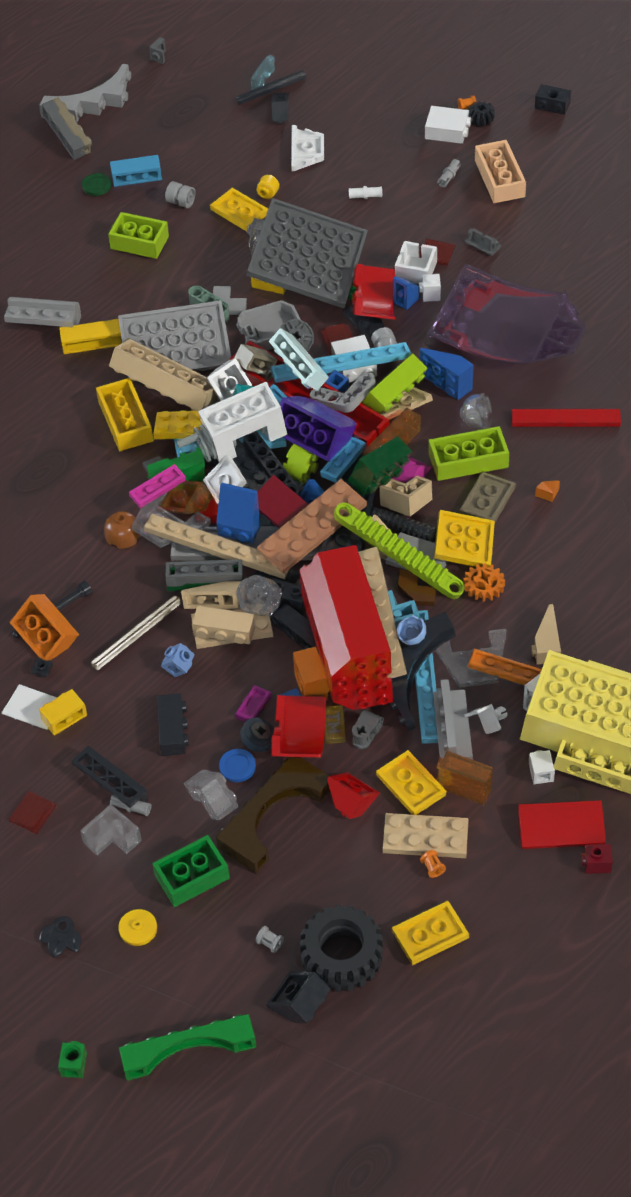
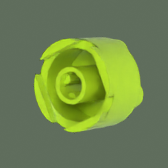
(300, 463)

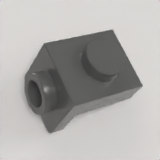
(157, 50)

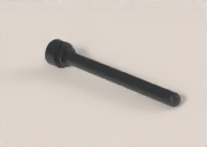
(82, 590)

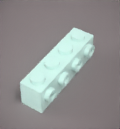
(298, 359)

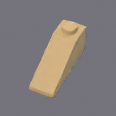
(216, 595)
(546, 637)

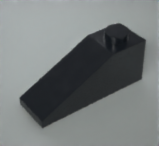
(280, 107)

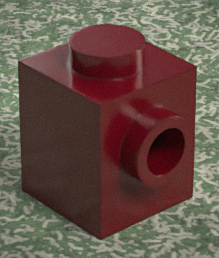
(597, 858)

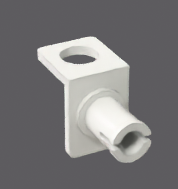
(489, 717)

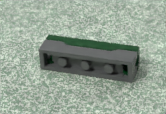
(200, 573)

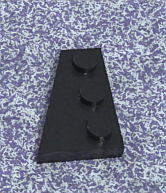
(364, 324)

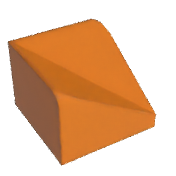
(547, 490)

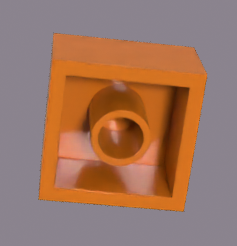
(310, 673)

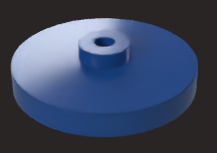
(237, 765)

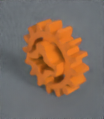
(484, 582)

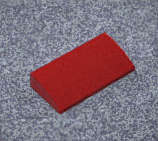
(561, 824)

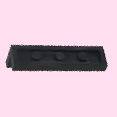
(110, 773)

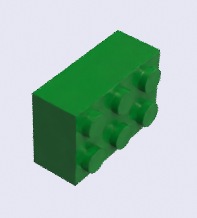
(191, 871)

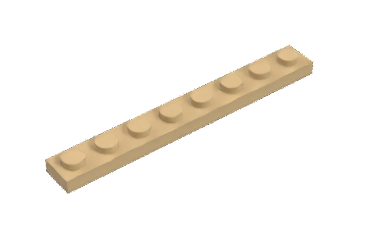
(210, 544)
(376, 579)

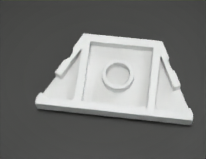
(306, 148)

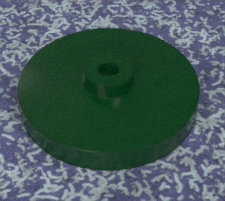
(96, 184)

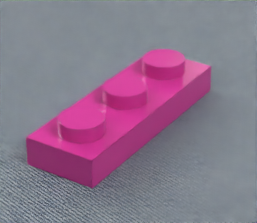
(157, 486)

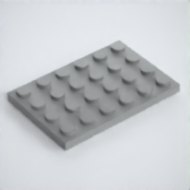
(185, 334)

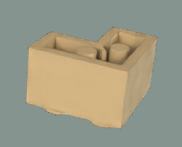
(406, 497)

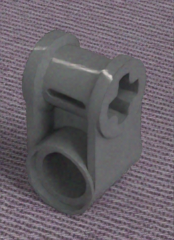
(366, 729)

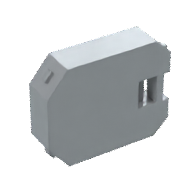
(265, 321)

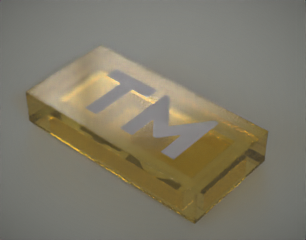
(334, 725)

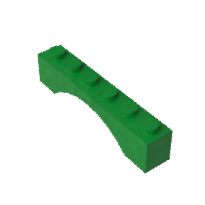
(231, 1034)

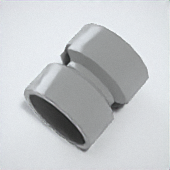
(180, 194)
(383, 337)

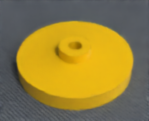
(137, 927)

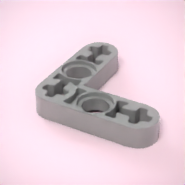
(346, 401)

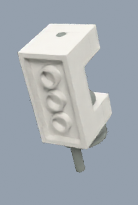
(236, 418)

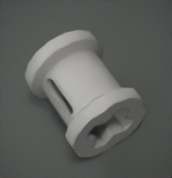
(269, 939)

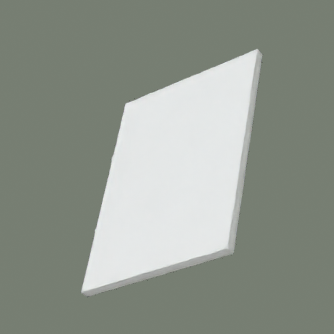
(26, 704)

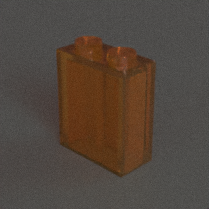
(465, 777)

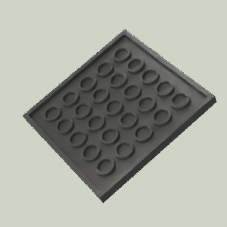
(307, 253)

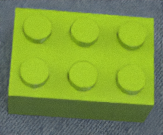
(138, 235)

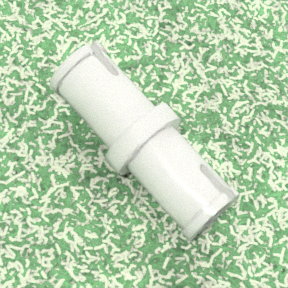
(365, 192)

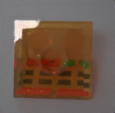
(187, 498)

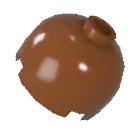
(119, 530)

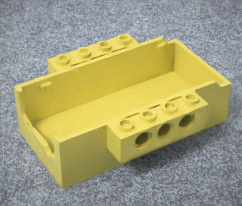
(585, 718)

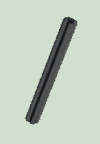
(270, 87)

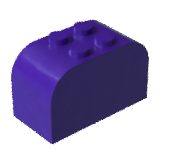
(316, 426)

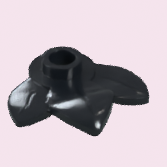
(60, 939)

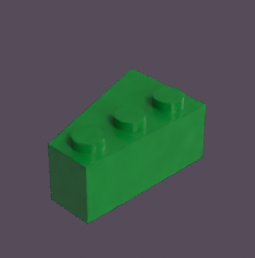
(190, 464)

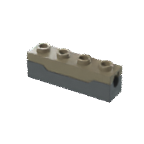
(66, 128)

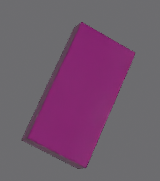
(253, 703)

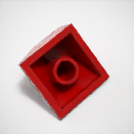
(351, 794)

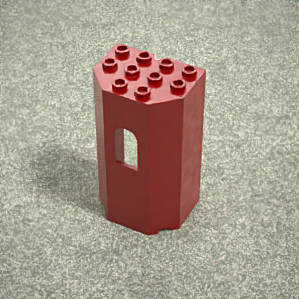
(347, 629)

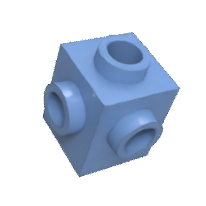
(177, 660)

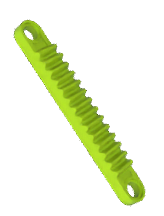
(399, 550)

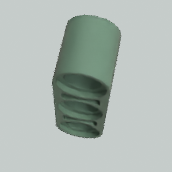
(200, 295)

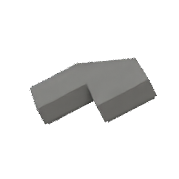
(236, 305)

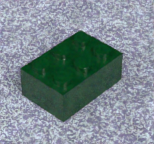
(380, 466)

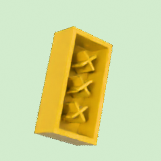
(124, 414)

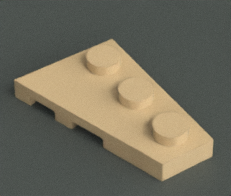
(410, 400)

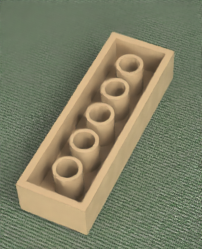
(163, 375)

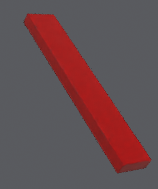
(566, 418)

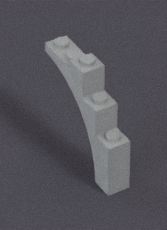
(93, 101)

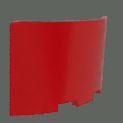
(373, 291)
(300, 726)

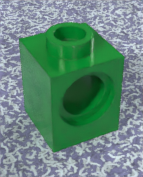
(76, 1067)

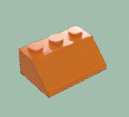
(43, 627)

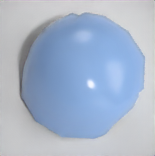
(411, 630)

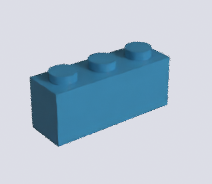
(136, 170)

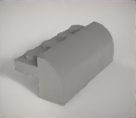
(43, 312)
(450, 720)

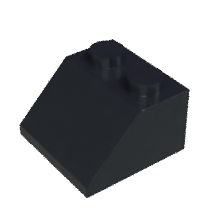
(299, 996)

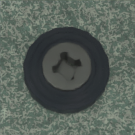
(257, 734)

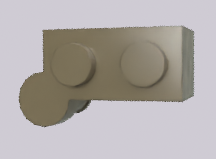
(256, 360)

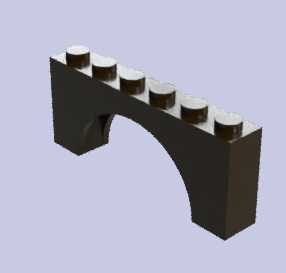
(292, 780)

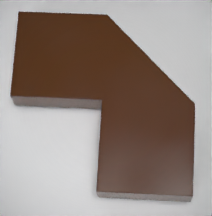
(420, 594)

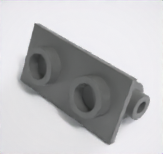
(484, 243)

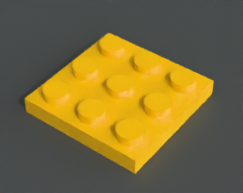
(464, 539)

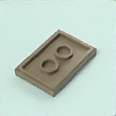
(487, 497)

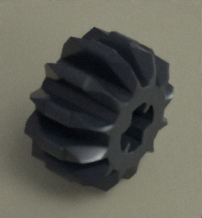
(481, 113)

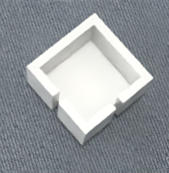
(411, 266)

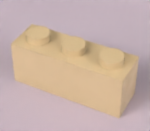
(223, 625)

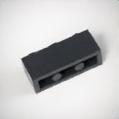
(172, 724)

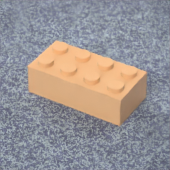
(500, 171)

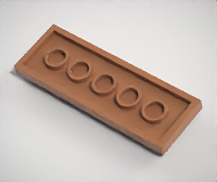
(309, 527)

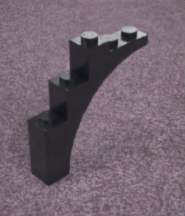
(439, 631)

